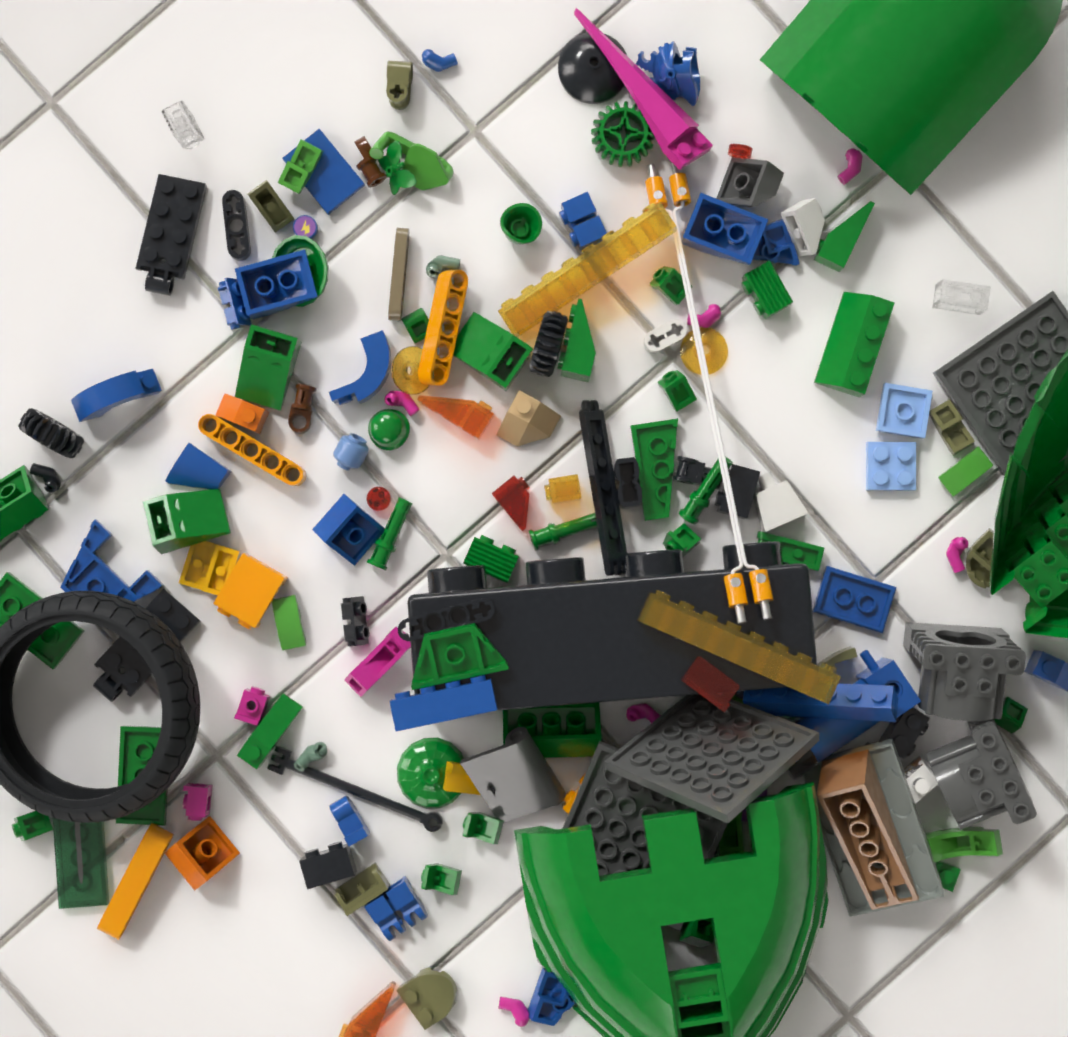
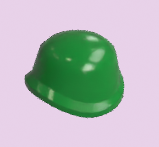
(521, 223)
(389, 429)

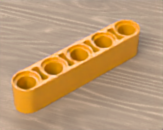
(445, 339)
(243, 442)
(135, 881)

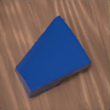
(776, 245)
(197, 470)
(549, 999)

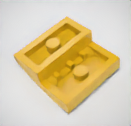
(208, 566)

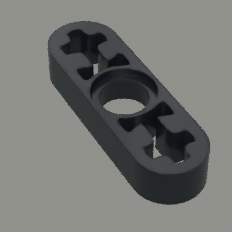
(240, 207)

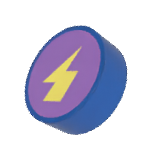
(305, 226)

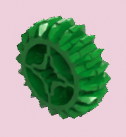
(613, 134)

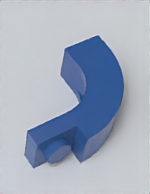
(375, 373)
(113, 392)

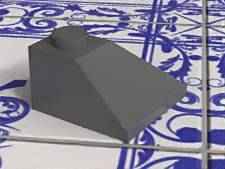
(749, 182)

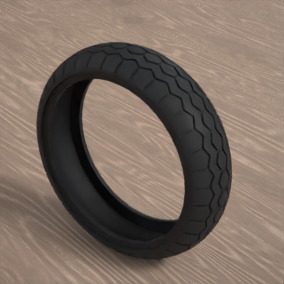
(178, 690)

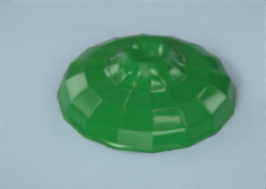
(316, 258)
(423, 772)

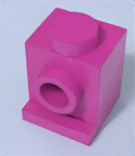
(261, 700)
(197, 800)

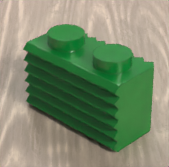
(766, 289)
(498, 561)

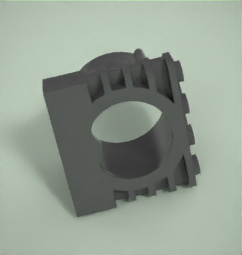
(963, 669)
(981, 777)

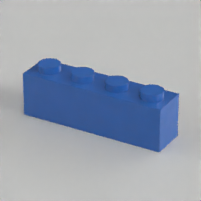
(443, 704)

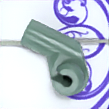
(311, 754)

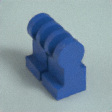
(397, 897)

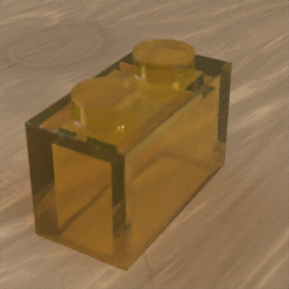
(563, 489)

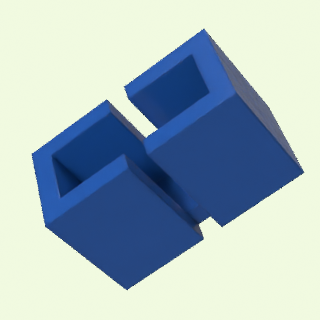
(577, 211)

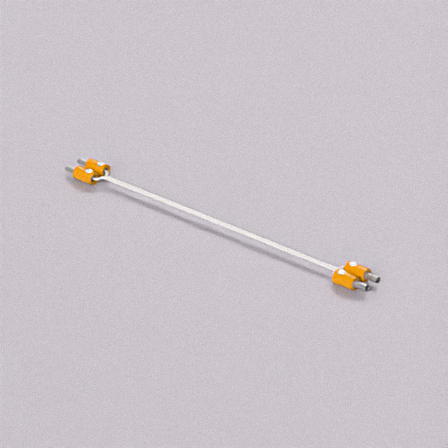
(733, 582)

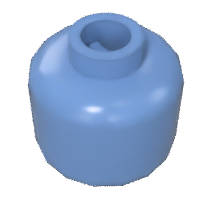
(351, 451)

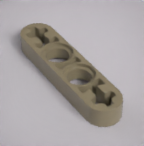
(398, 274)

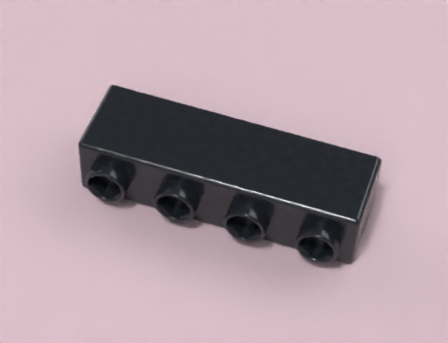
(582, 637)

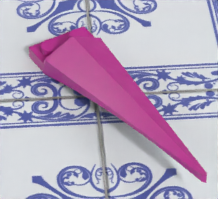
(670, 124)

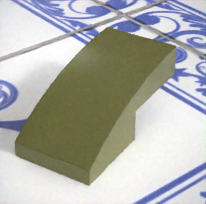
(950, 427)
(839, 656)

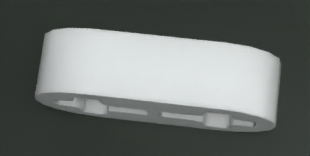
(667, 341)

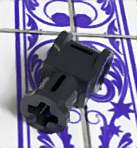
(694, 472)

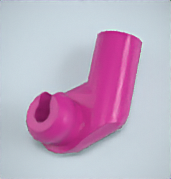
(854, 166)
(708, 317)
(954, 552)

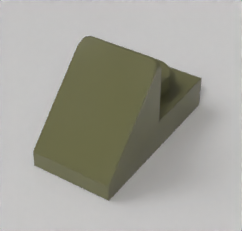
(270, 206)

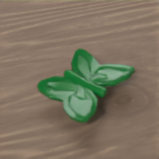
(392, 167)

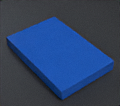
(333, 177)
(854, 599)

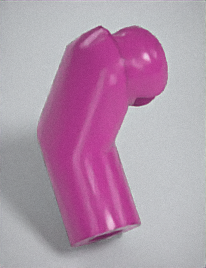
(399, 398)
(641, 711)
(517, 1008)

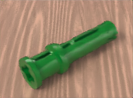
(700, 498)
(554, 533)
(385, 544)

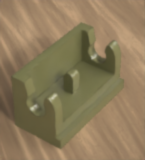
(361, 889)

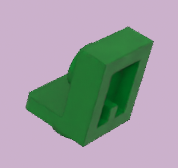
(669, 283)
(677, 389)
(31, 825)
(948, 875)

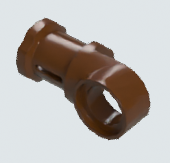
(368, 164)
(302, 406)

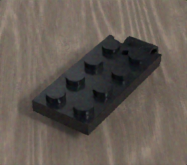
(170, 232)
(124, 655)

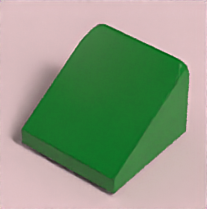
(416, 324)
(1012, 715)

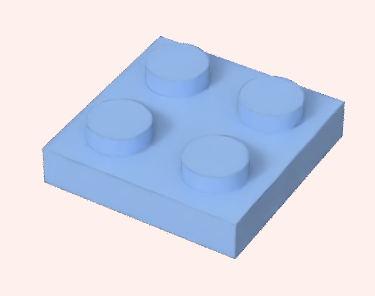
(904, 410)
(891, 466)

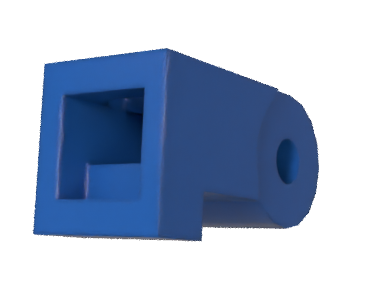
(349, 820)

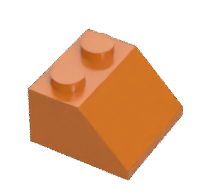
(202, 853)

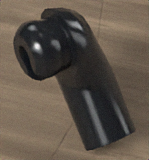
(49, 476)

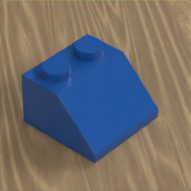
(348, 529)

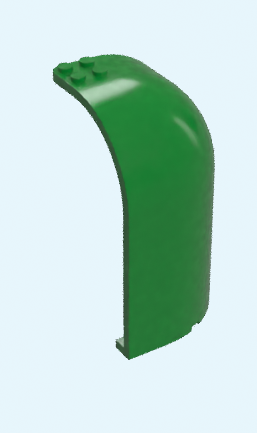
(909, 72)

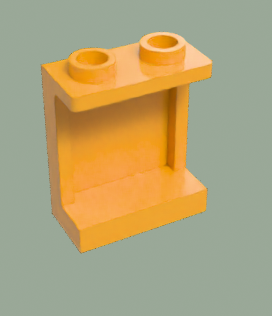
(249, 591)

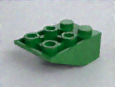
(491, 351)
(580, 351)
(267, 367)
(185, 519)

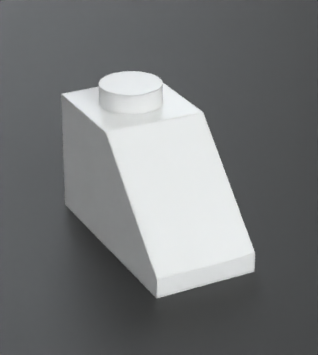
(804, 225)

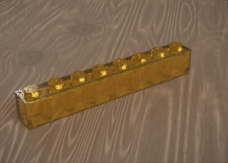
(588, 269)
(742, 649)

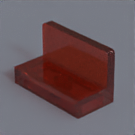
(710, 683)

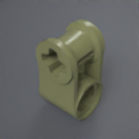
(399, 81)

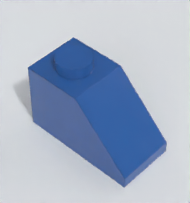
(1048, 669)

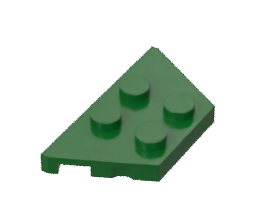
(455, 656)

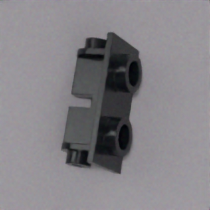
(358, 631)

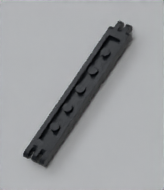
(603, 487)

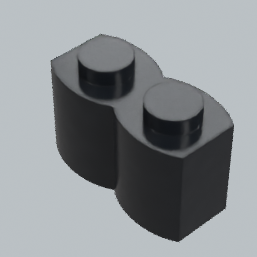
(626, 475)

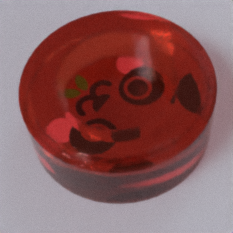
(740, 151)
(378, 498)

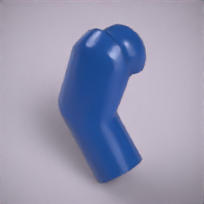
(437, 62)

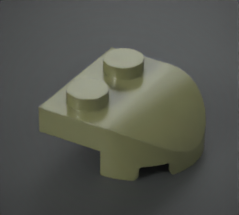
(979, 559)
(429, 996)

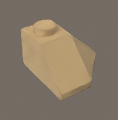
(527, 421)

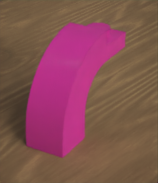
(377, 662)

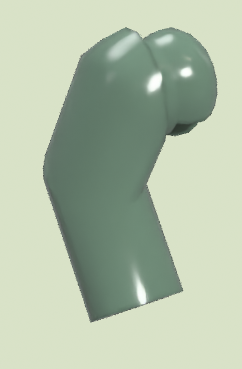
(440, 264)

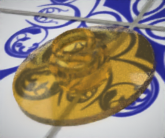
(717, 351)
(407, 382)

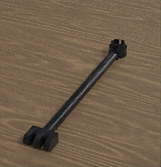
(286, 762)

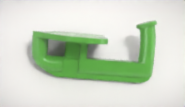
(421, 161)

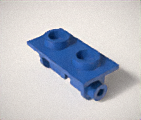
(230, 293)

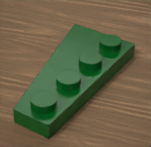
(655, 451)

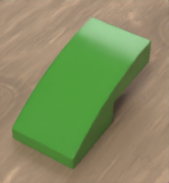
(301, 166)
(965, 471)
(288, 622)

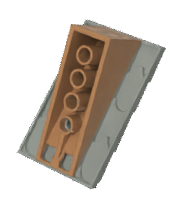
(873, 829)

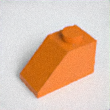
(242, 413)

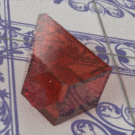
(514, 500)

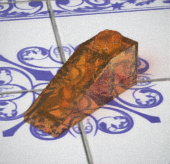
(465, 414)
(369, 1017)

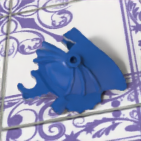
(673, 73)

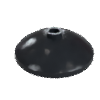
(583, 80)

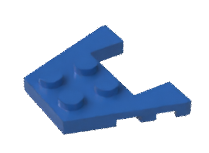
(91, 573)

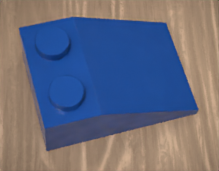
(724, 230)
(276, 284)

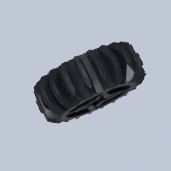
(548, 343)
(51, 433)

